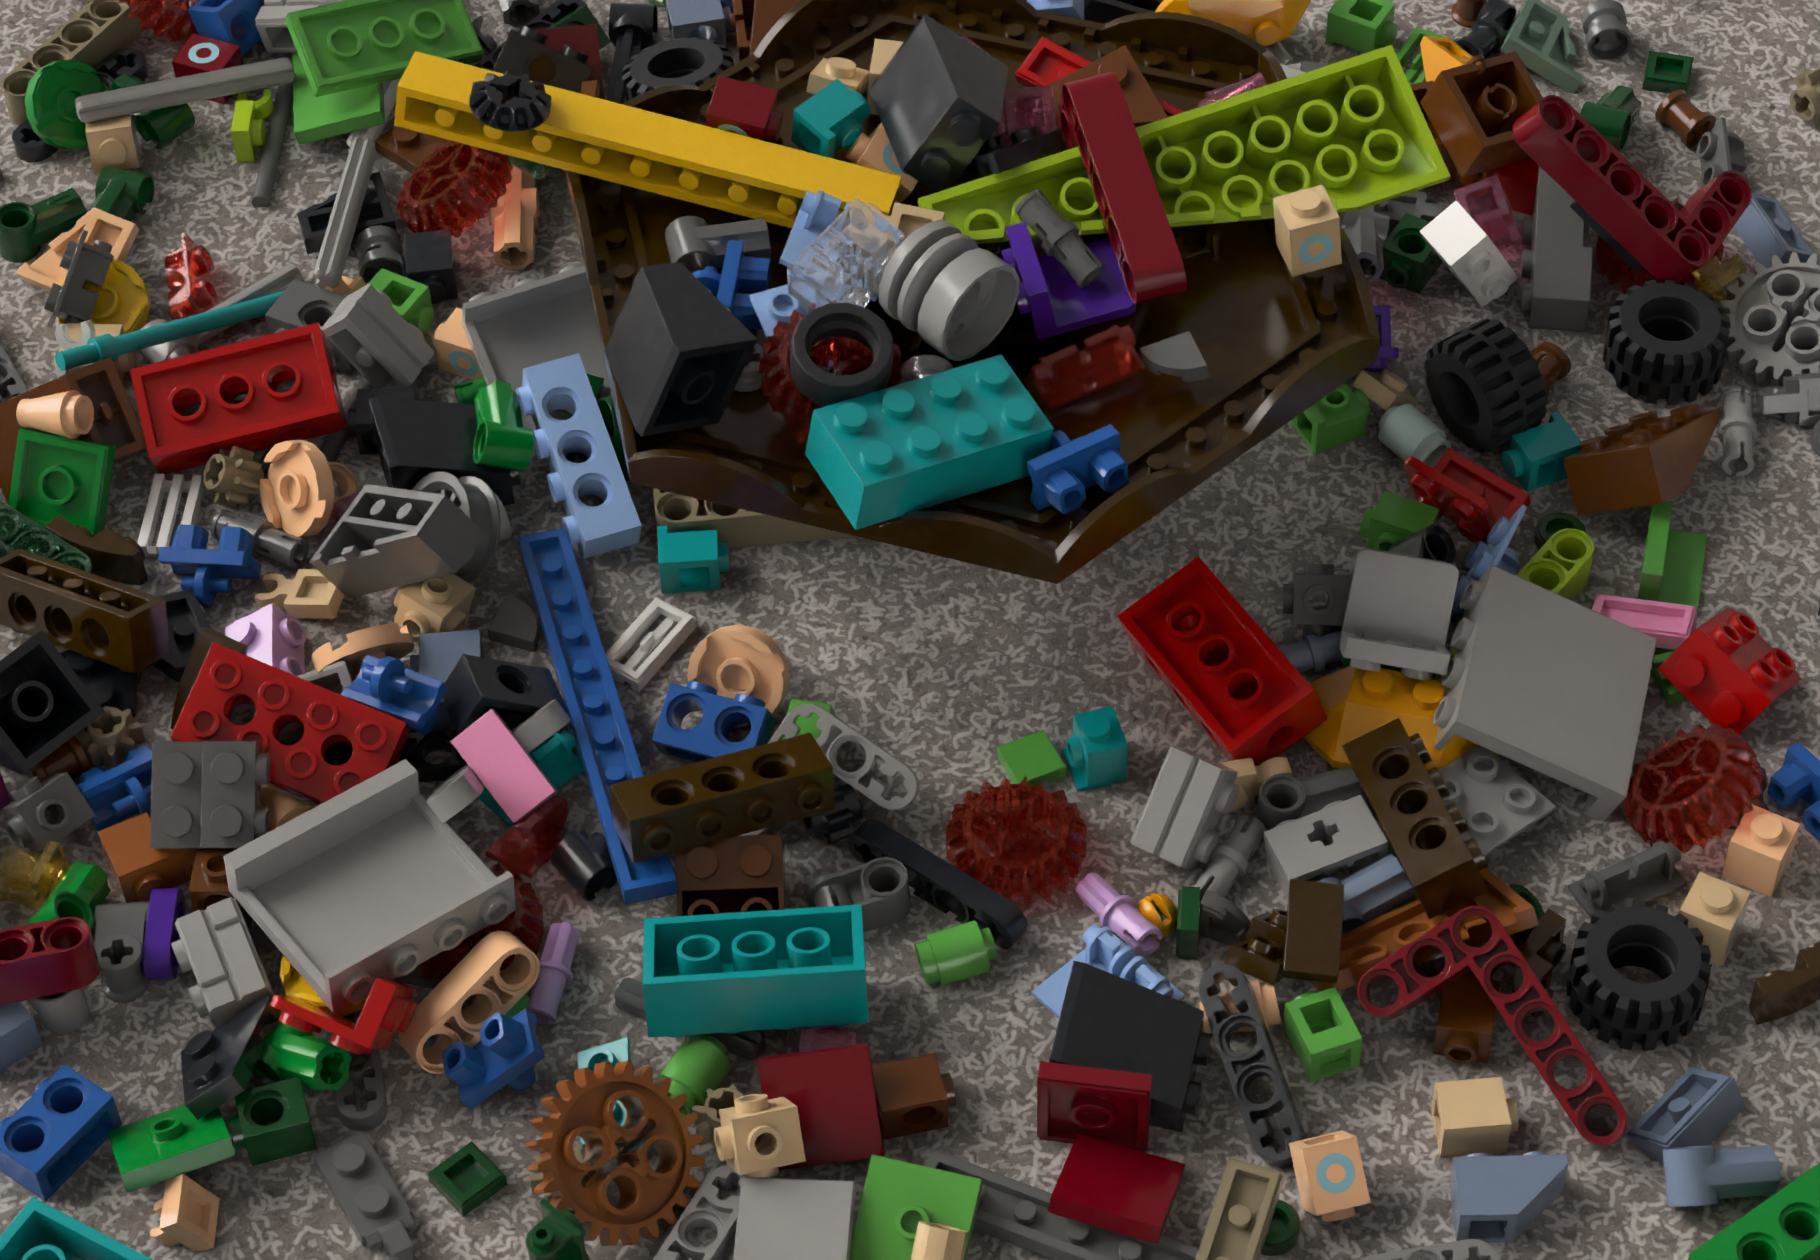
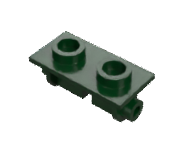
(556, 1236)

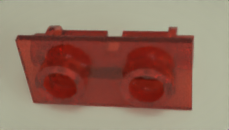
(189, 279)
(1073, 374)
(532, 841)

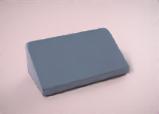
(1770, 232)
(1688, 1113)

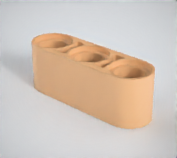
(474, 974)

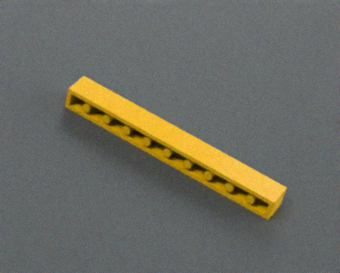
(640, 148)

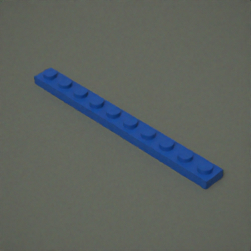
(590, 699)

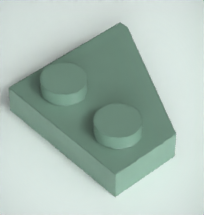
(1544, 44)

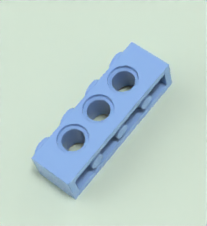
(567, 387)

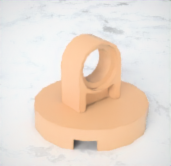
(301, 487)
(373, 641)
(741, 662)

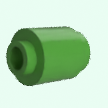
(955, 953)
(696, 1067)

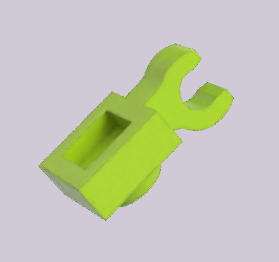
(248, 125)

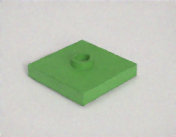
(901, 1196)

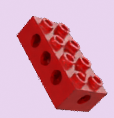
(219, 376)
(1222, 666)
(284, 699)

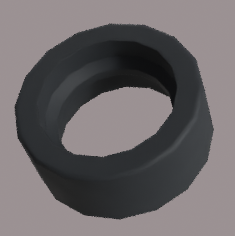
(840, 321)

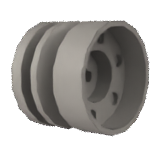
(949, 290)

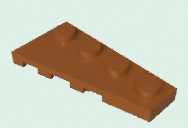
(1392, 931)

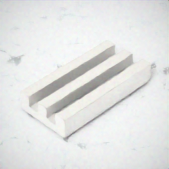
(175, 488)
(640, 677)

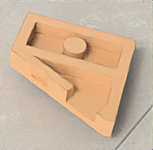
(100, 226)

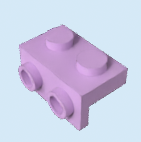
(271, 639)

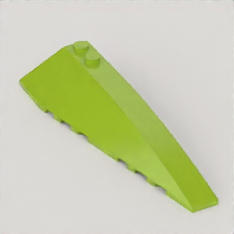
(1226, 161)

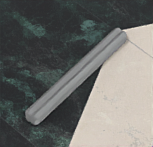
(184, 89)
(345, 213)

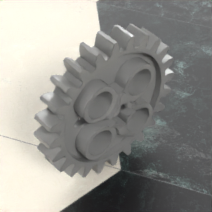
(1760, 306)

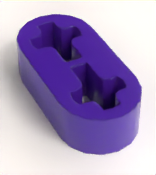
(160, 931)

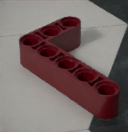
(1102, 128)
(1622, 200)
(46, 959)
(1513, 1007)

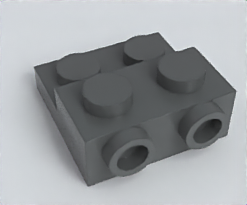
(208, 794)

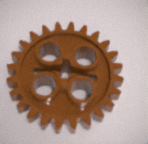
(588, 1113)

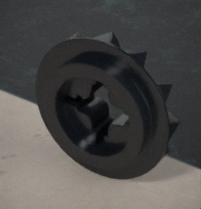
(525, 110)

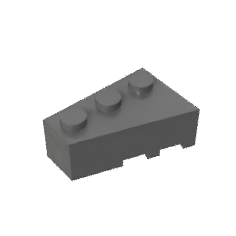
(1557, 261)
(395, 540)

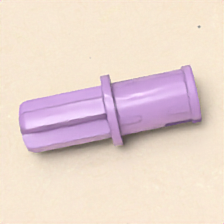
(1119, 914)
(554, 972)

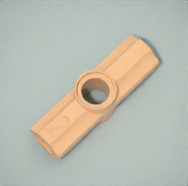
(516, 221)

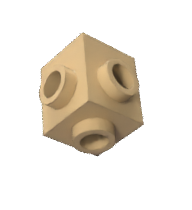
(434, 605)
(759, 1135)

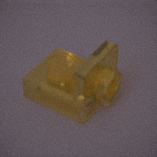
(31, 876)

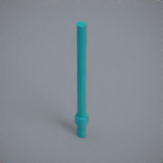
(107, 346)

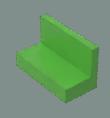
(1671, 561)

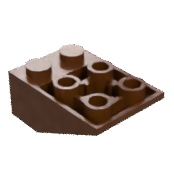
(113, 415)
(1640, 460)
(732, 876)

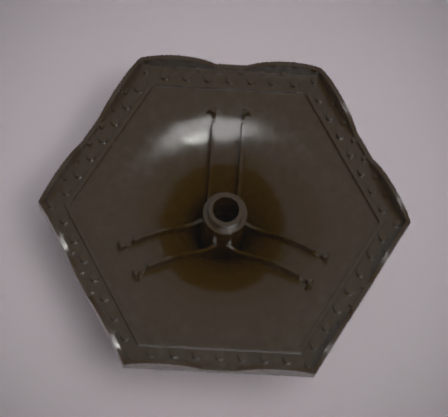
(1265, 335)

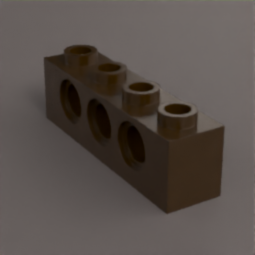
(82, 611)
(722, 797)
(1416, 819)

